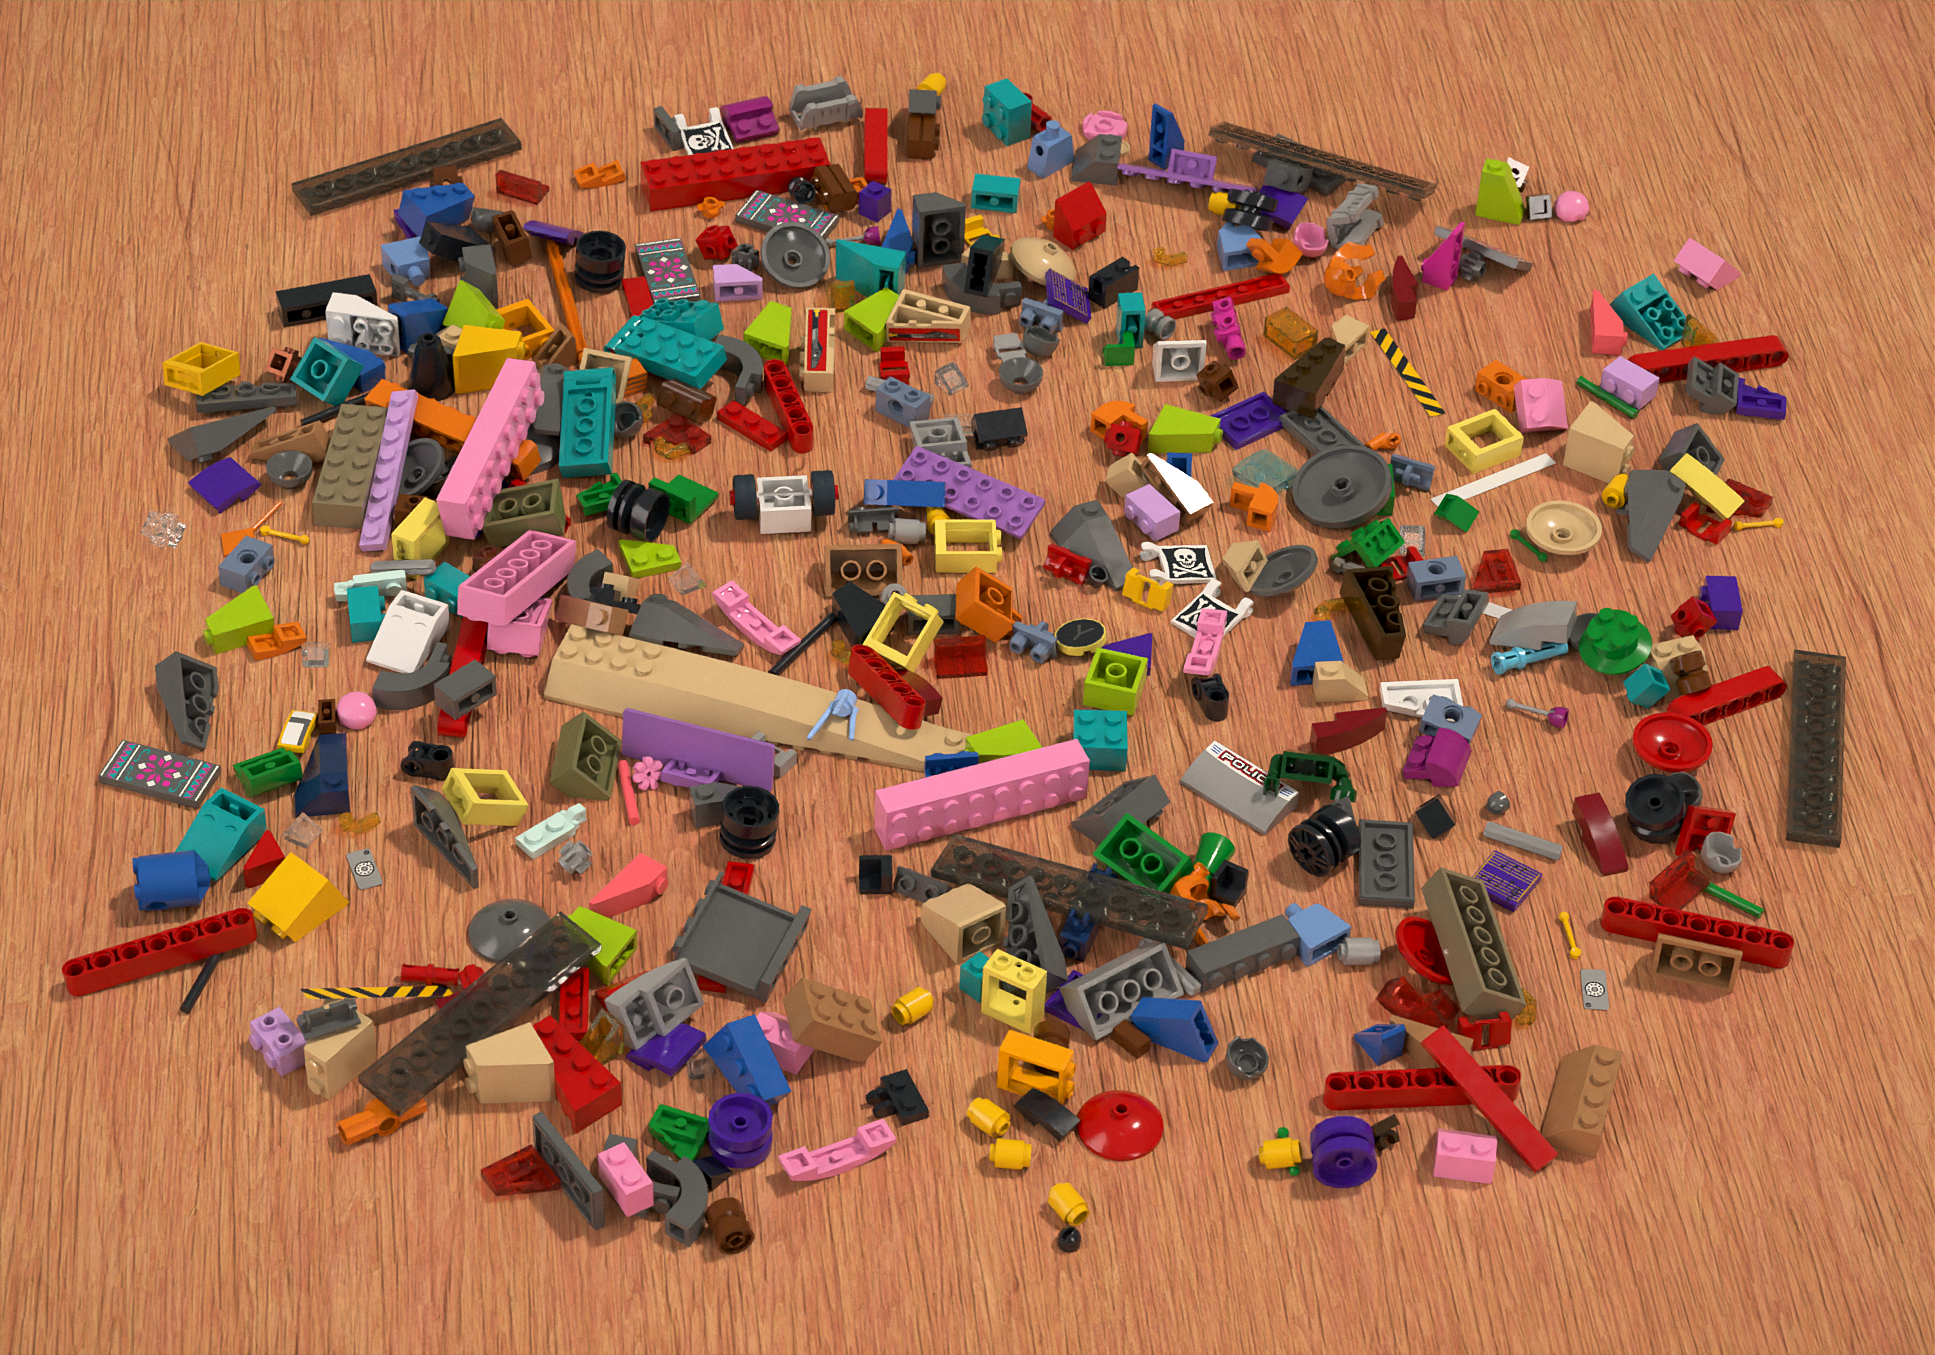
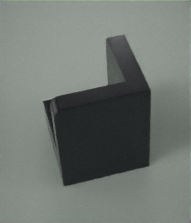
(1435, 816)
(875, 874)
(1229, 884)

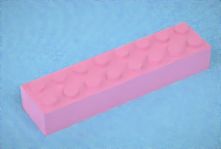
(490, 449)
(981, 794)

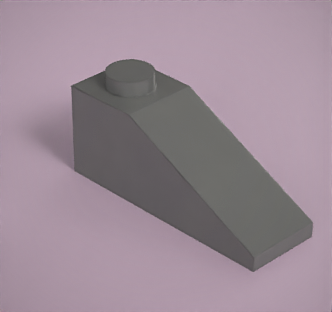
(707, 802)

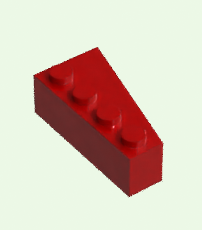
(581, 1081)

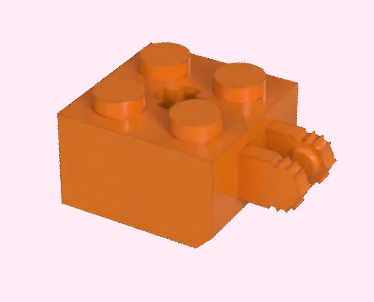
(985, 605)

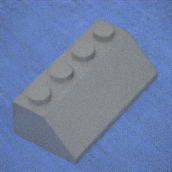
(1120, 987)

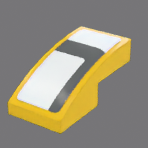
(297, 731)

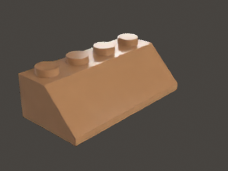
(1582, 1099)

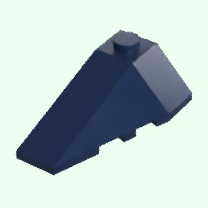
(325, 779)

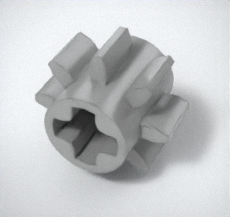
(575, 857)

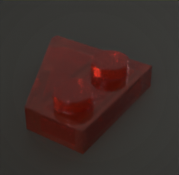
(677, 431)
(1755, 502)
(1497, 573)
(520, 1174)

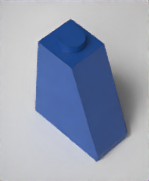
(417, 318)
(1315, 645)
(1177, 1026)

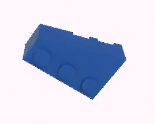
(436, 204)
(748, 1060)

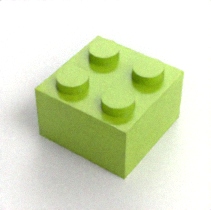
(1115, 681)

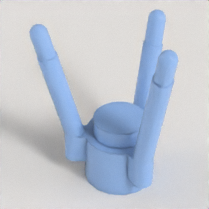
(842, 706)

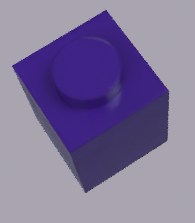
(875, 201)

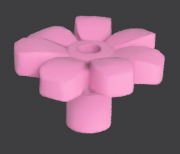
(647, 773)

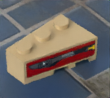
(927, 319)
(819, 350)

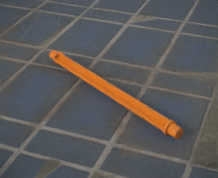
(566, 296)

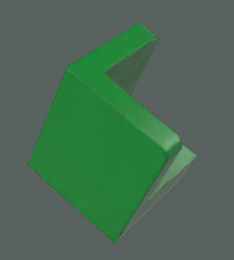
(1122, 353)
(1456, 511)

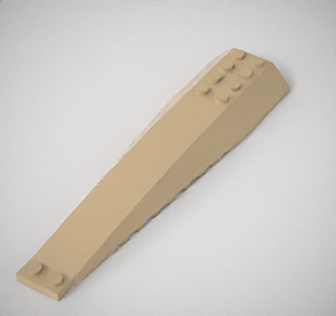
(620, 672)

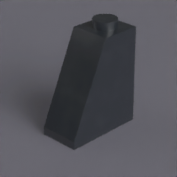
(448, 240)
(983, 265)
(856, 612)

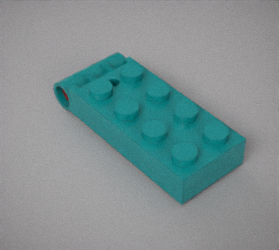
(668, 351)
(587, 422)

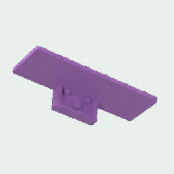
(1189, 167)
(975, 492)
(697, 753)

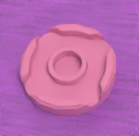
(1104, 123)

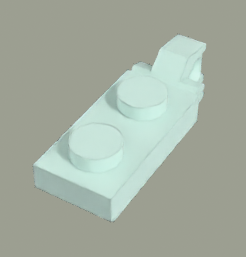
(388, 583)
(551, 831)

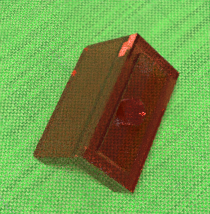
(520, 187)
(960, 657)
(1678, 883)

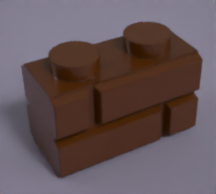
(922, 136)
(834, 188)
(511, 237)
(686, 400)

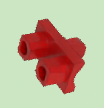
(1067, 564)

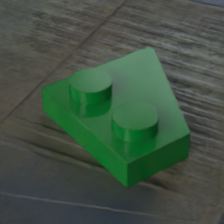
(598, 496)

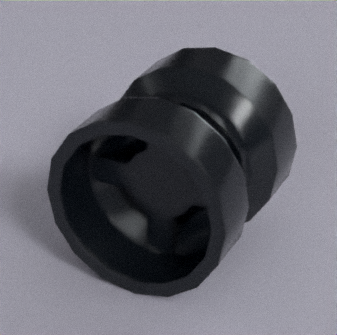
(806, 190)

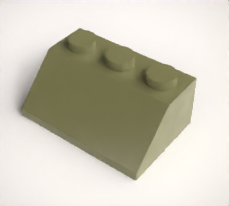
(524, 508)
(585, 759)

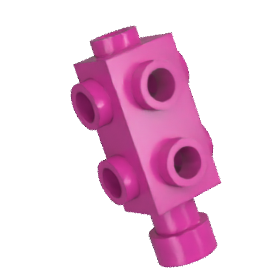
(1228, 328)

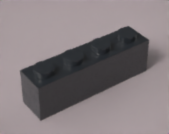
(309, 302)

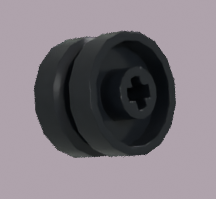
(1250, 209)
(1655, 808)

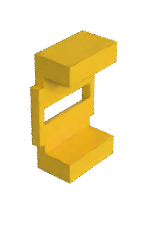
(974, 229)
(1158, 595)

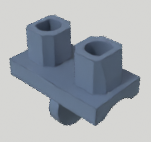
(1041, 314)
(1412, 472)
(1036, 638)

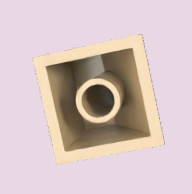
(1598, 445)
(965, 921)
(339, 1056)
(510, 1068)

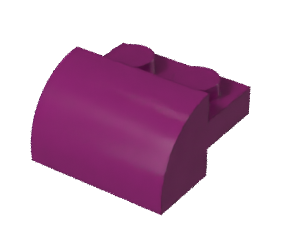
(750, 119)
(1438, 758)

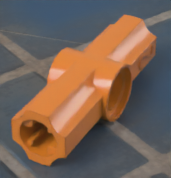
(375, 1119)

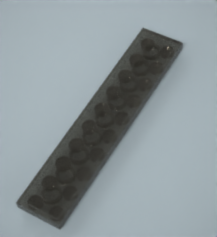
(1328, 162)
(405, 166)
(1816, 749)
(1065, 887)
(479, 1012)

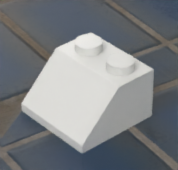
(1178, 360)

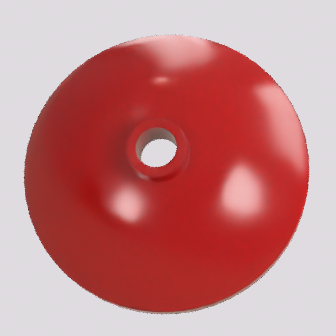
(1672, 742)
(1421, 949)
(1120, 1125)

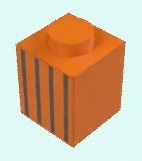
(636, 380)

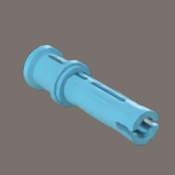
(1519, 657)

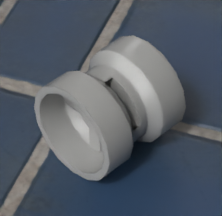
(1161, 325)

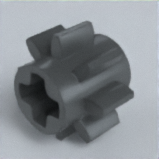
(745, 256)
(1472, 266)

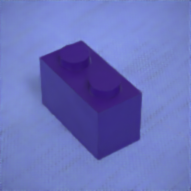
(1724, 601)

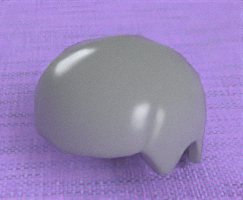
(1720, 854)

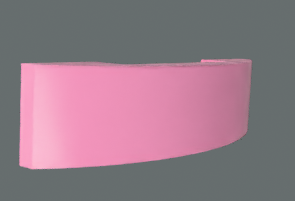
(753, 623)
(1207, 642)
(841, 1156)

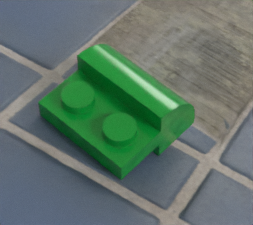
(268, 771)

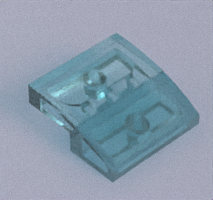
(1265, 468)

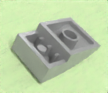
(941, 437)
(1536, 623)
(655, 1002)

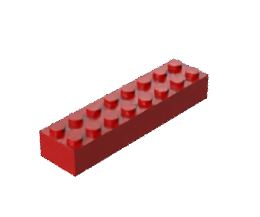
(729, 173)

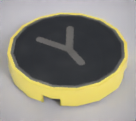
(1080, 636)

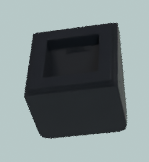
(713, 1171)

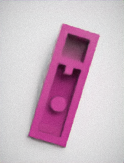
(1443, 264)

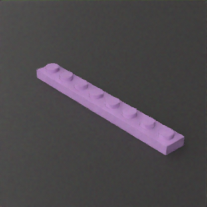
(388, 471)

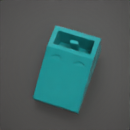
(870, 267)
(1650, 312)
(696, 318)
(224, 831)

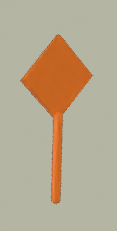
(232, 539)

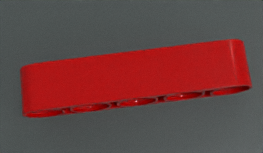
(876, 145)
(788, 406)
(886, 687)
(1730, 696)

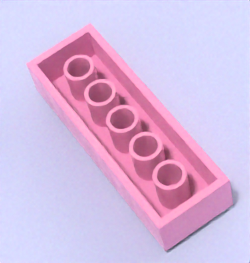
(516, 578)

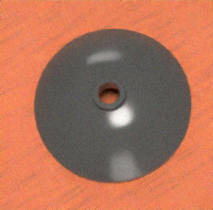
(802, 246)
(421, 466)
(1285, 571)
(504, 926)

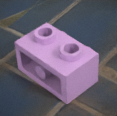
(1629, 382)
(1152, 512)
(278, 1041)

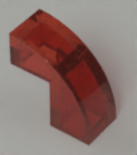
(1429, 1009)

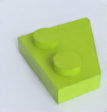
(649, 558)

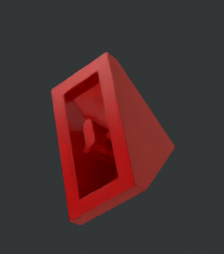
(262, 861)

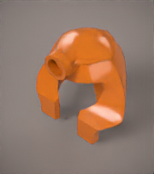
(1341, 278)
(1195, 888)

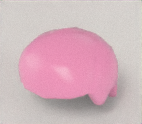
(1571, 206)
(1310, 239)
(356, 710)

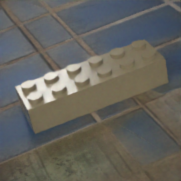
(349, 467)
(1473, 945)

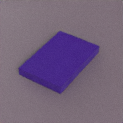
(1250, 420)

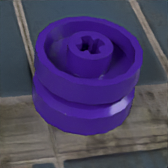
(740, 1130)
(1343, 1152)

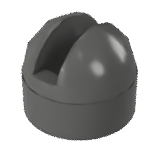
(1497, 803)

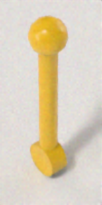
(1778, 522)
(265, 531)
(1575, 952)

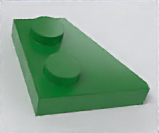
(679, 1131)

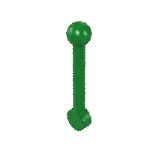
(1515, 534)
(1284, 1133)

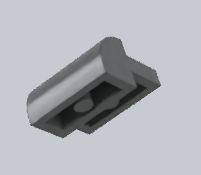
(1713, 387)
(1456, 615)

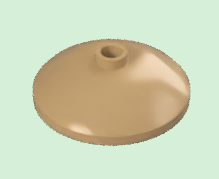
(1035, 257)
(1563, 527)

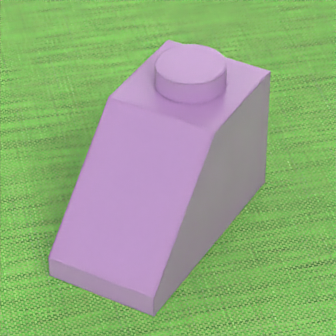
(736, 283)

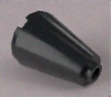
(430, 369)

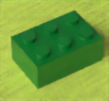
(1142, 856)

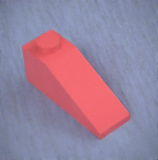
(1606, 327)
(631, 887)

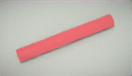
(628, 792)

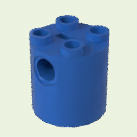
(170, 880)

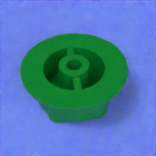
(1615, 642)

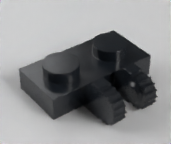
(899, 1097)

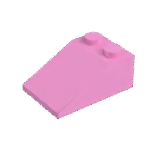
(524, 633)

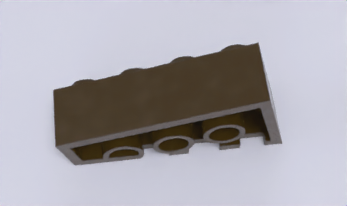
(1310, 378)
(1375, 609)

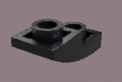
(611, 597)
(1051, 1114)

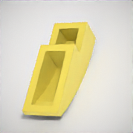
(1707, 486)

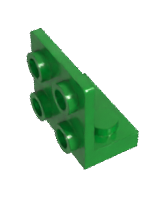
(686, 497)
(1372, 543)

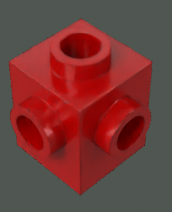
(716, 242)
(1132, 439)
(1693, 618)

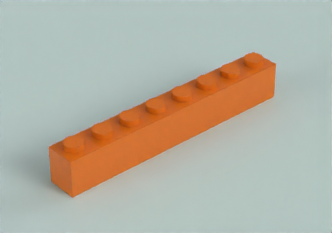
(450, 426)

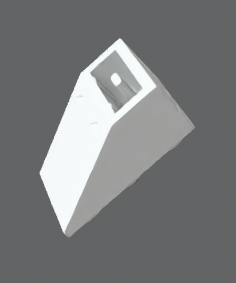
(362, 325)
(409, 632)

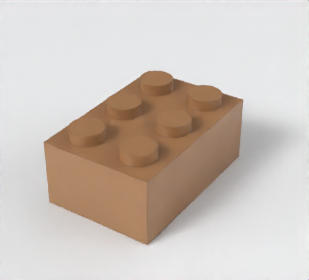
(832, 1020)

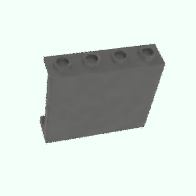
(740, 939)

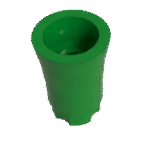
(1212, 851)

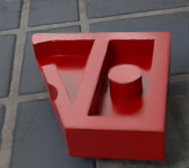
(1701, 822)

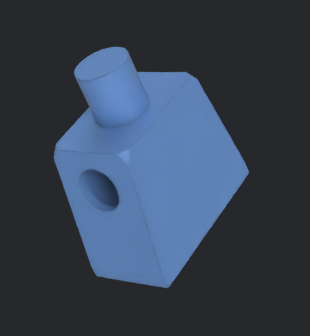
(1050, 150)
(1233, 248)
(407, 259)
(1318, 931)

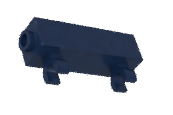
(1079, 933)

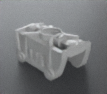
(823, 104)
(1352, 219)

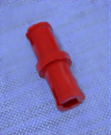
(429, 974)

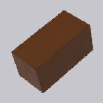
(327, 716)
(1131, 1039)

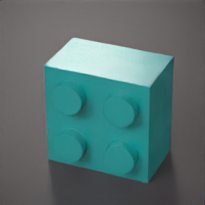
(1007, 112)
(327, 372)
(1102, 738)

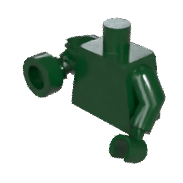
(1312, 768)

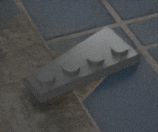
(247, 397)

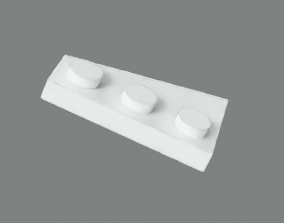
(1414, 696)

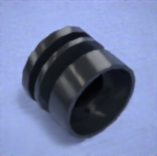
(599, 261)
(638, 511)
(749, 822)
(1324, 840)

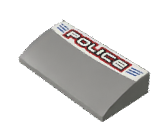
(1238, 788)

